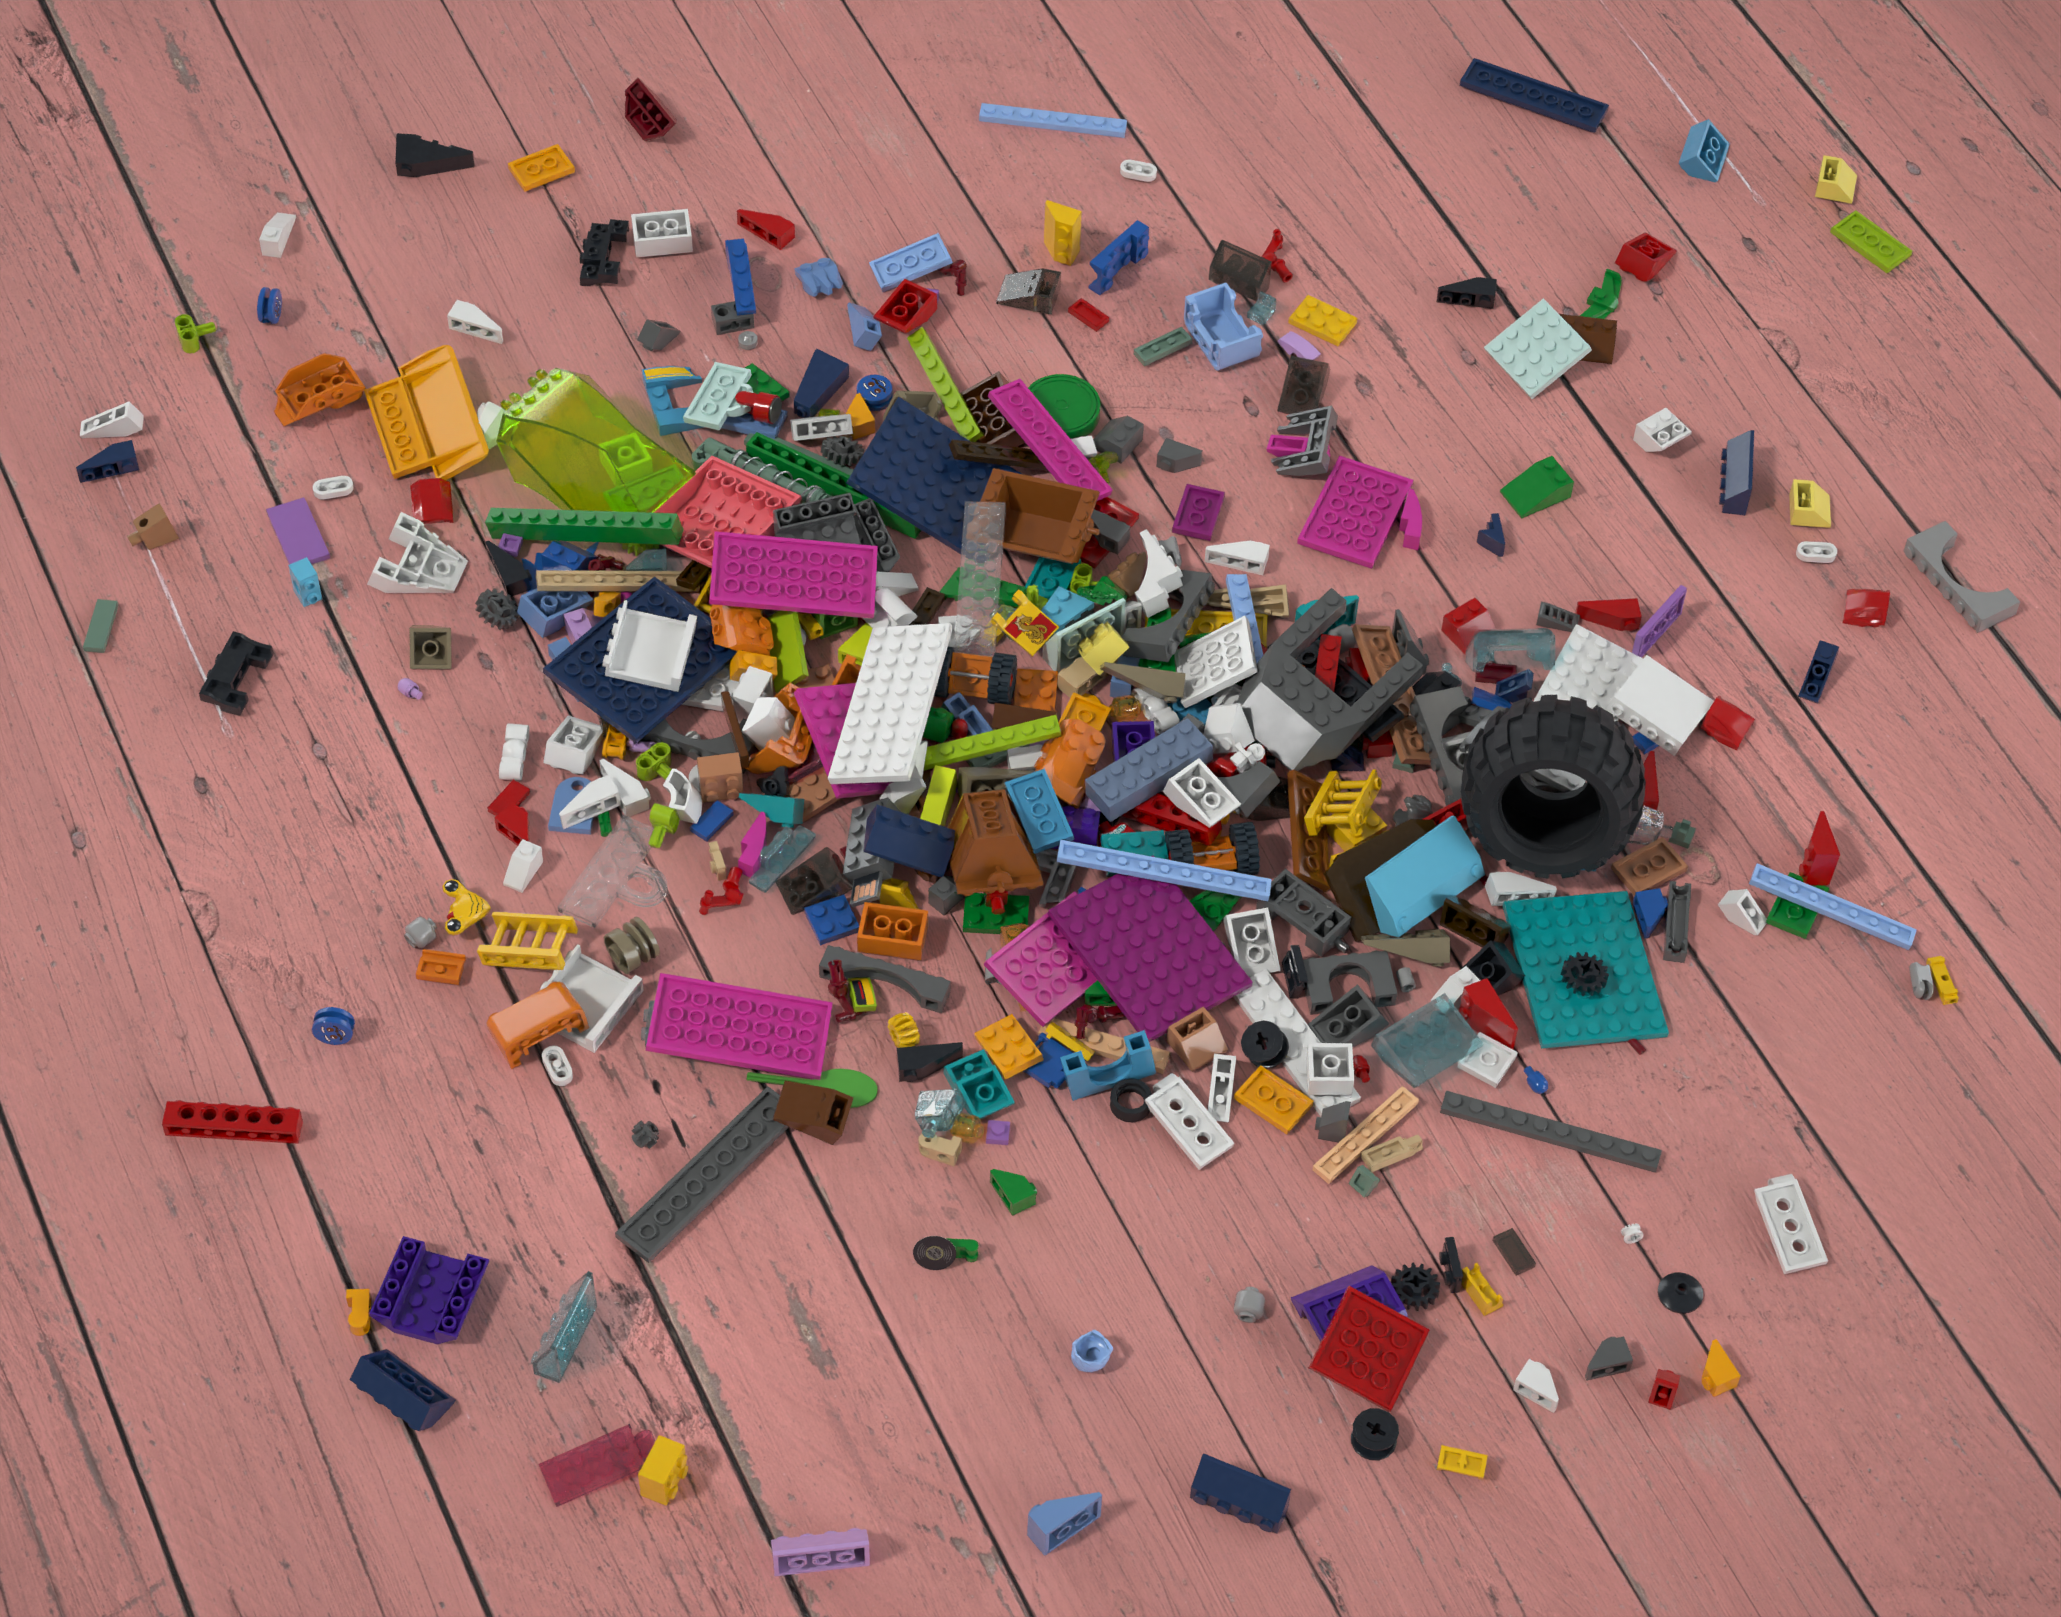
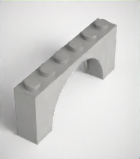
(1978, 608)

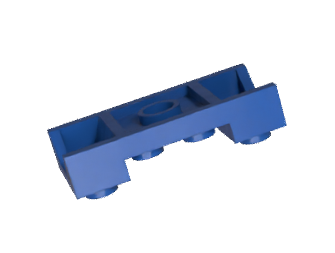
(1129, 246)

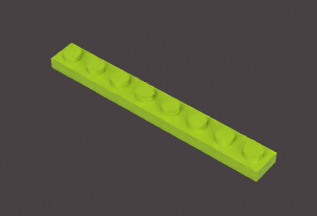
(944, 385)
(992, 742)

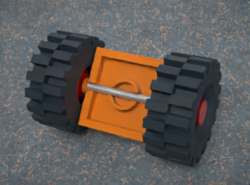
(978, 676)
(1231, 852)

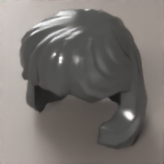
(1417, 808)

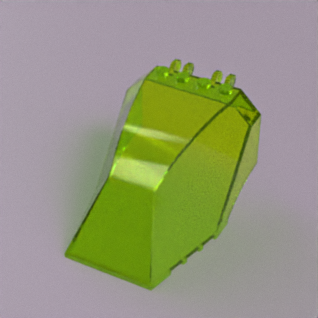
(583, 448)

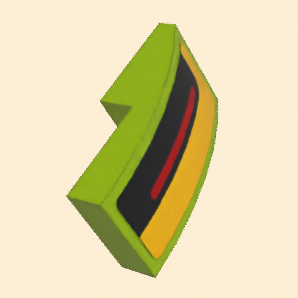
(862, 994)

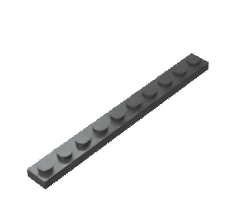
(1551, 1131)

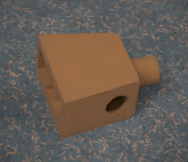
(153, 529)

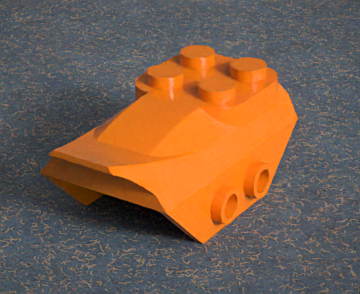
(316, 386)
(741, 629)
(1071, 759)

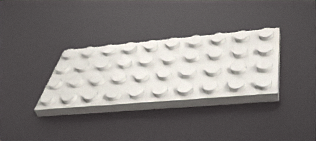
(1590, 671)
(890, 704)

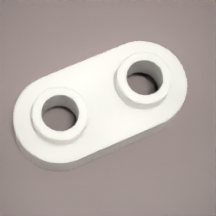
(1138, 170)
(333, 487)
(1816, 552)
(557, 1067)

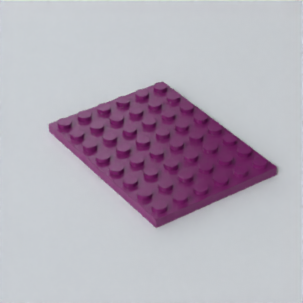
(1149, 950)

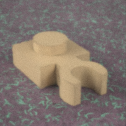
(717, 865)

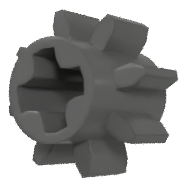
(645, 1134)

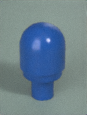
(1536, 1080)

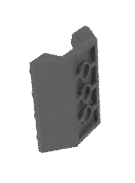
(818, 520)
(874, 533)

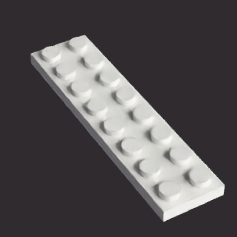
(1269, 1003)

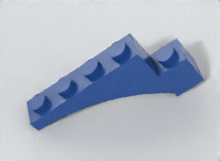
(740, 276)

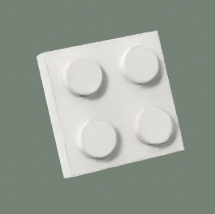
(1489, 1061)

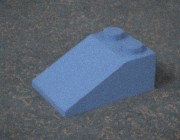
(546, 609)
(1061, 1519)

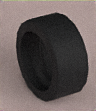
(1125, 1086)

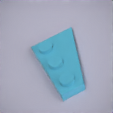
(1065, 607)

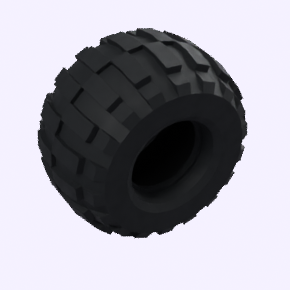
(1544, 828)

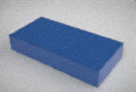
(711, 821)

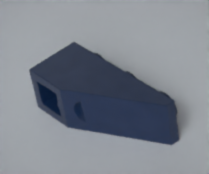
(111, 461)
(1819, 671)

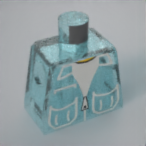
(938, 1110)

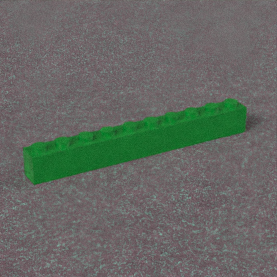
(818, 474)
(585, 526)

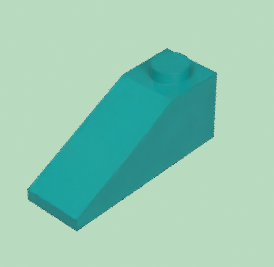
(777, 808)

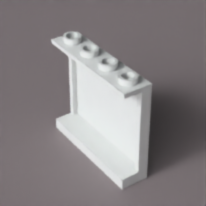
(649, 648)
(1660, 705)
(601, 994)

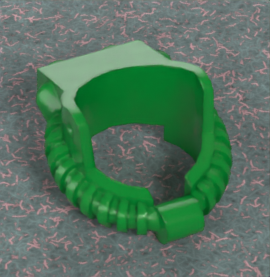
(1102, 592)

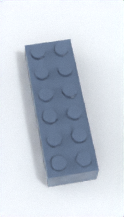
(1147, 769)

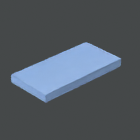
(910, 262)

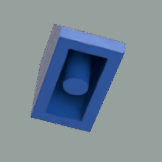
(1649, 909)

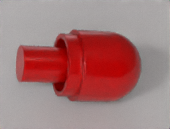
(959, 728)
(1361, 1068)

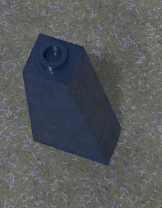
(820, 382)

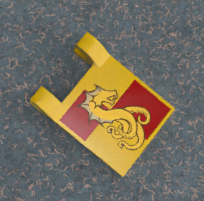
(1027, 625)

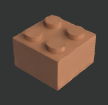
(720, 777)

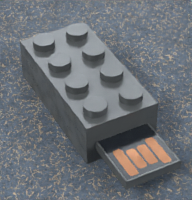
(861, 868)

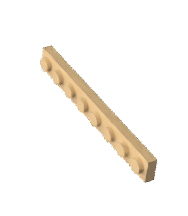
(604, 580)

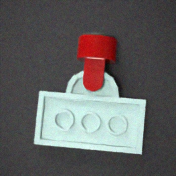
(728, 394)

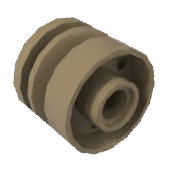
(631, 945)

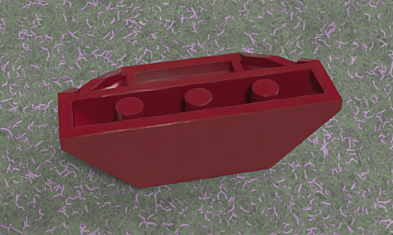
(647, 111)

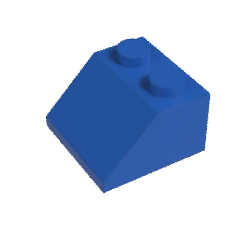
(566, 557)

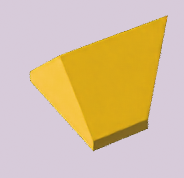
(897, 893)

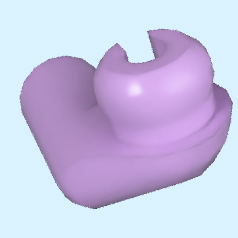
(639, 746)

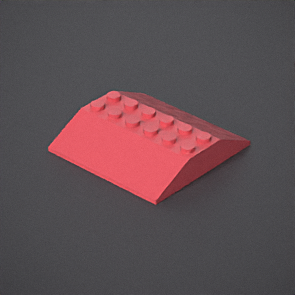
(723, 501)

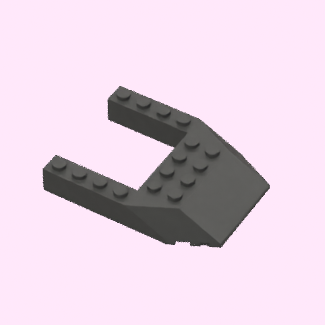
(1299, 714)

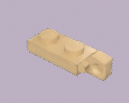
(1391, 1152)

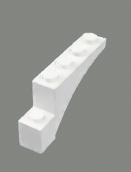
(1159, 579)

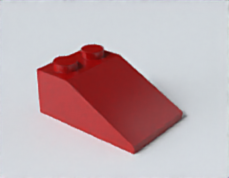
(1644, 256)
(907, 307)
(1820, 855)
(1487, 1013)

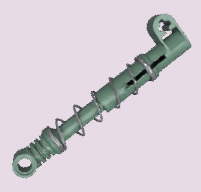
(740, 458)

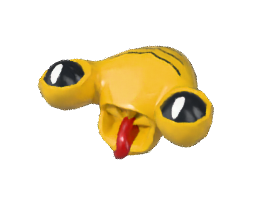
(466, 908)

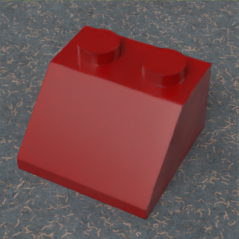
(1464, 621)

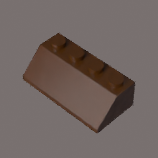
(1598, 334)

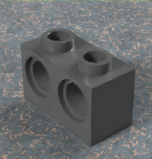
(726, 319)

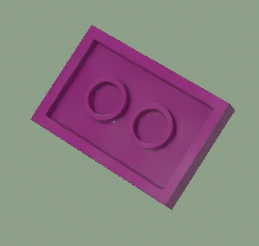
(1198, 512)

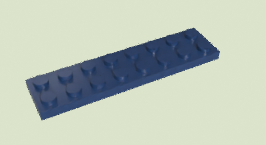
(1534, 95)

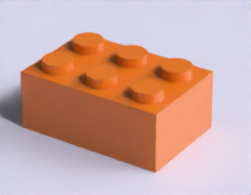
(892, 931)

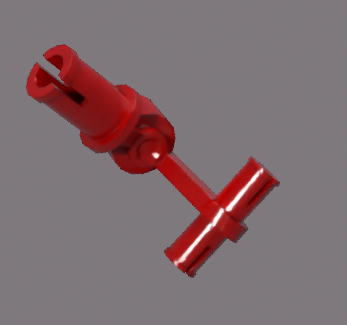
(1277, 264)
(732, 893)

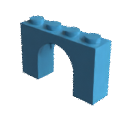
(1087, 1080)

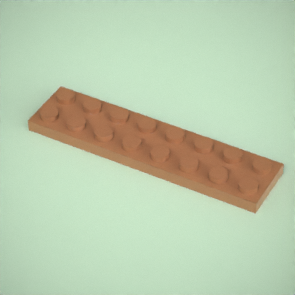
(1379, 656)

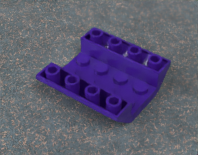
(427, 1292)
(1321, 1302)

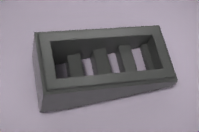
(1548, 611)

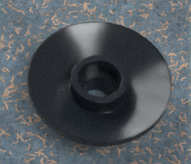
(1678, 1300)

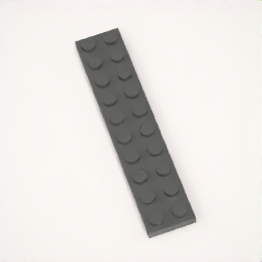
(703, 1178)

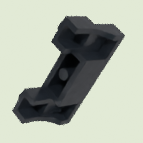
(597, 251)
(229, 671)

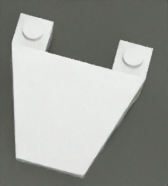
(426, 563)

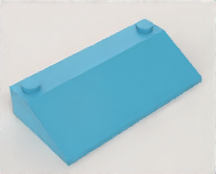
(1423, 877)

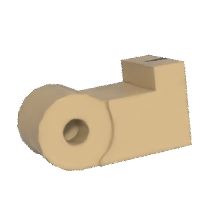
(940, 1148)

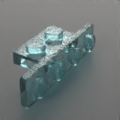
(780, 855)

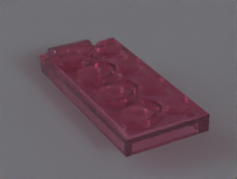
(596, 1463)

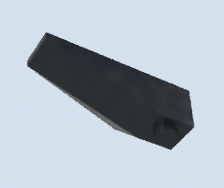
(422, 158)

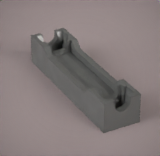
(1677, 922)

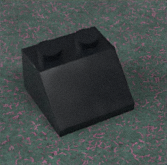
(1435, 682)
(1496, 965)

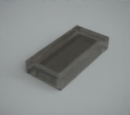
(1514, 1251)

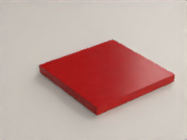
(1369, 1349)

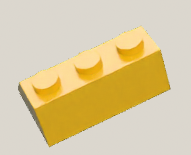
(1062, 232)

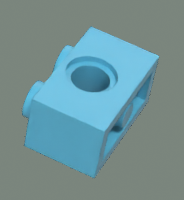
(305, 582)

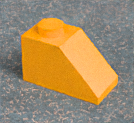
(861, 418)
(1719, 1372)

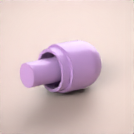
(409, 688)

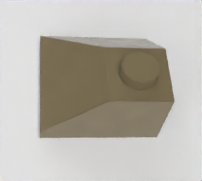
(430, 647)

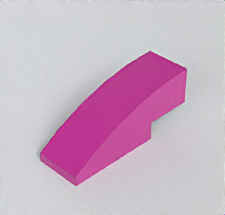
(1288, 445)
(1411, 521)
(752, 845)

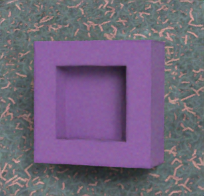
(511, 544)
(998, 1132)

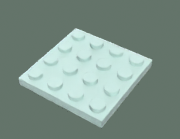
(1537, 348)

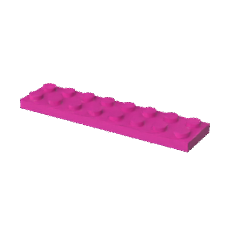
(1046, 437)

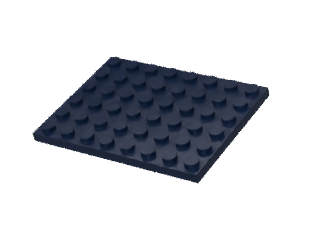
(916, 475)
(627, 704)

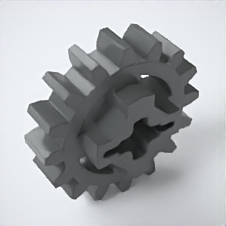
(842, 450)
(497, 609)

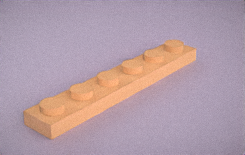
(1107, 1044)
(1365, 1134)

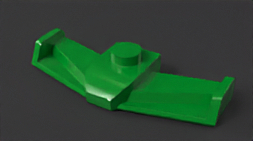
(1604, 300)

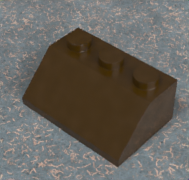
(1472, 922)

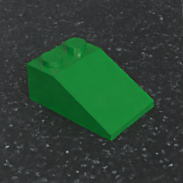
(1538, 487)

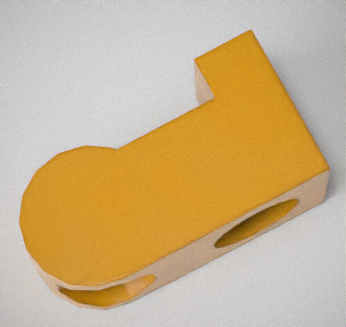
(606, 603)
(361, 1303)

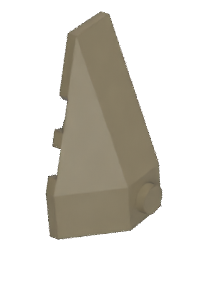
(1159, 683)
(985, 779)
(1426, 945)

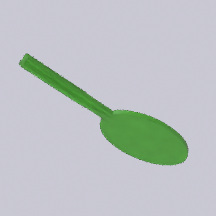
(847, 1081)

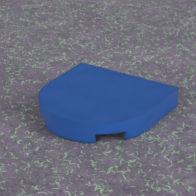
(1488, 700)

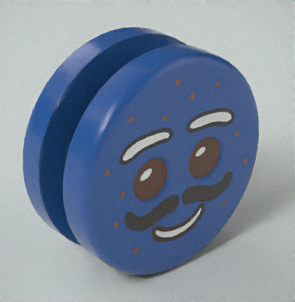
(269, 305)
(875, 391)
(333, 1026)

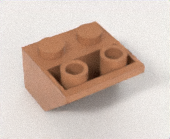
(1196, 1039)

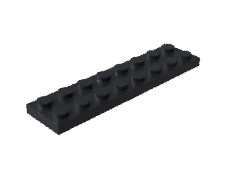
(1350, 688)

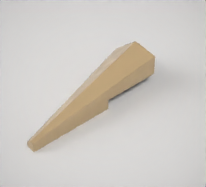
(1265, 600)

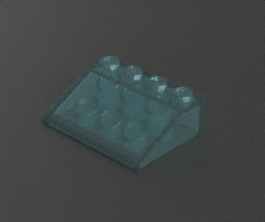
(1426, 1041)
(566, 1329)

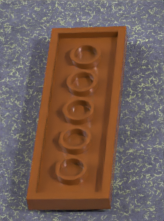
(1308, 852)

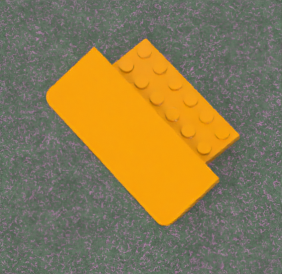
(428, 417)

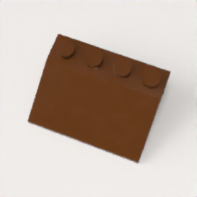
(989, 419)

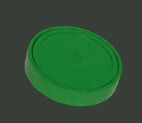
(1069, 402)

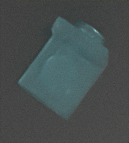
(1262, 309)

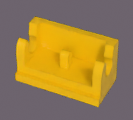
(1480, 1290)
(1462, 1462)

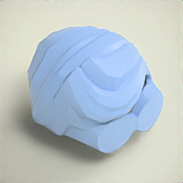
(1091, 1352)

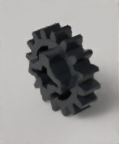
(1594, 974)
(1417, 1284)

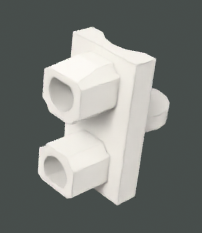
(1247, 759)

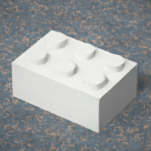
(662, 233)

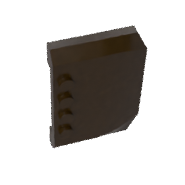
(1351, 867)

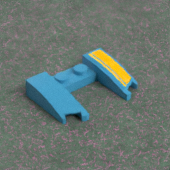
(657, 382)

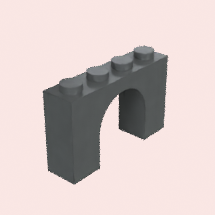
(1371, 967)

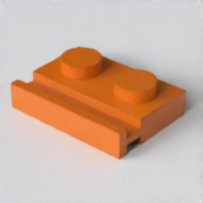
(440, 967)

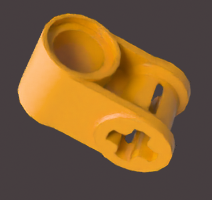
(614, 744)

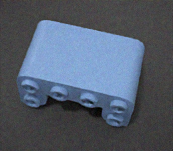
(1219, 328)

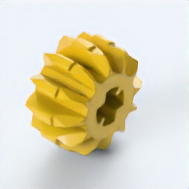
(903, 1030)

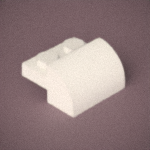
(890, 610)

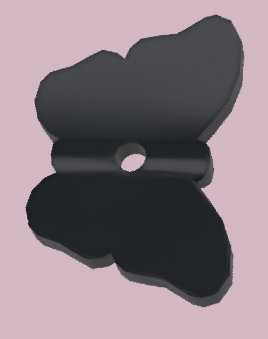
(776, 784)

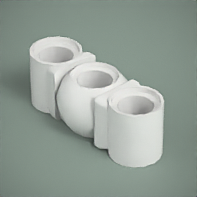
(1156, 710)
(514, 752)

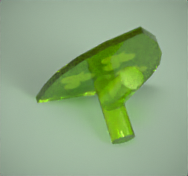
(1102, 462)

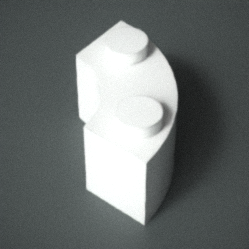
(684, 796)

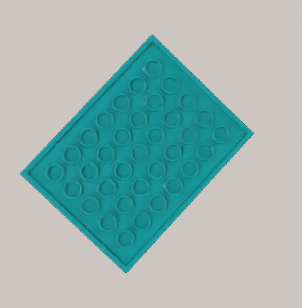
(1603, 925)

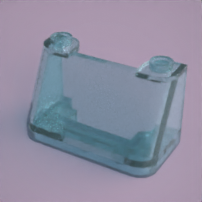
(1536, 641)

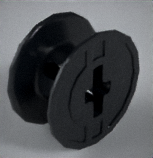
(1253, 1045)
(1374, 1422)

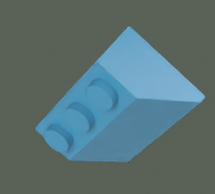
(1704, 152)

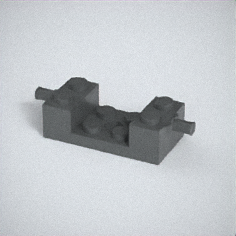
(1322, 923)

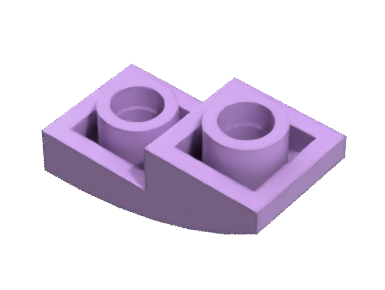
(1301, 347)

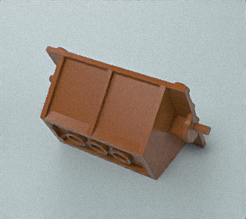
(1043, 515)
(991, 846)

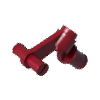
(958, 270)
(602, 563)
(839, 991)
(1088, 1014)

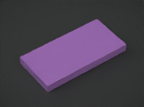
(297, 532)
(1659, 622)

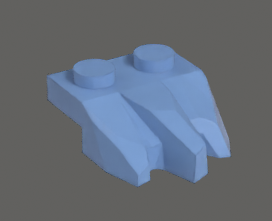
(819, 277)

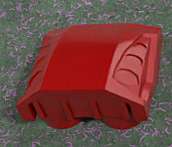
(432, 501)
(1866, 607)
(1726, 723)

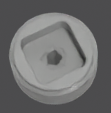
(747, 340)

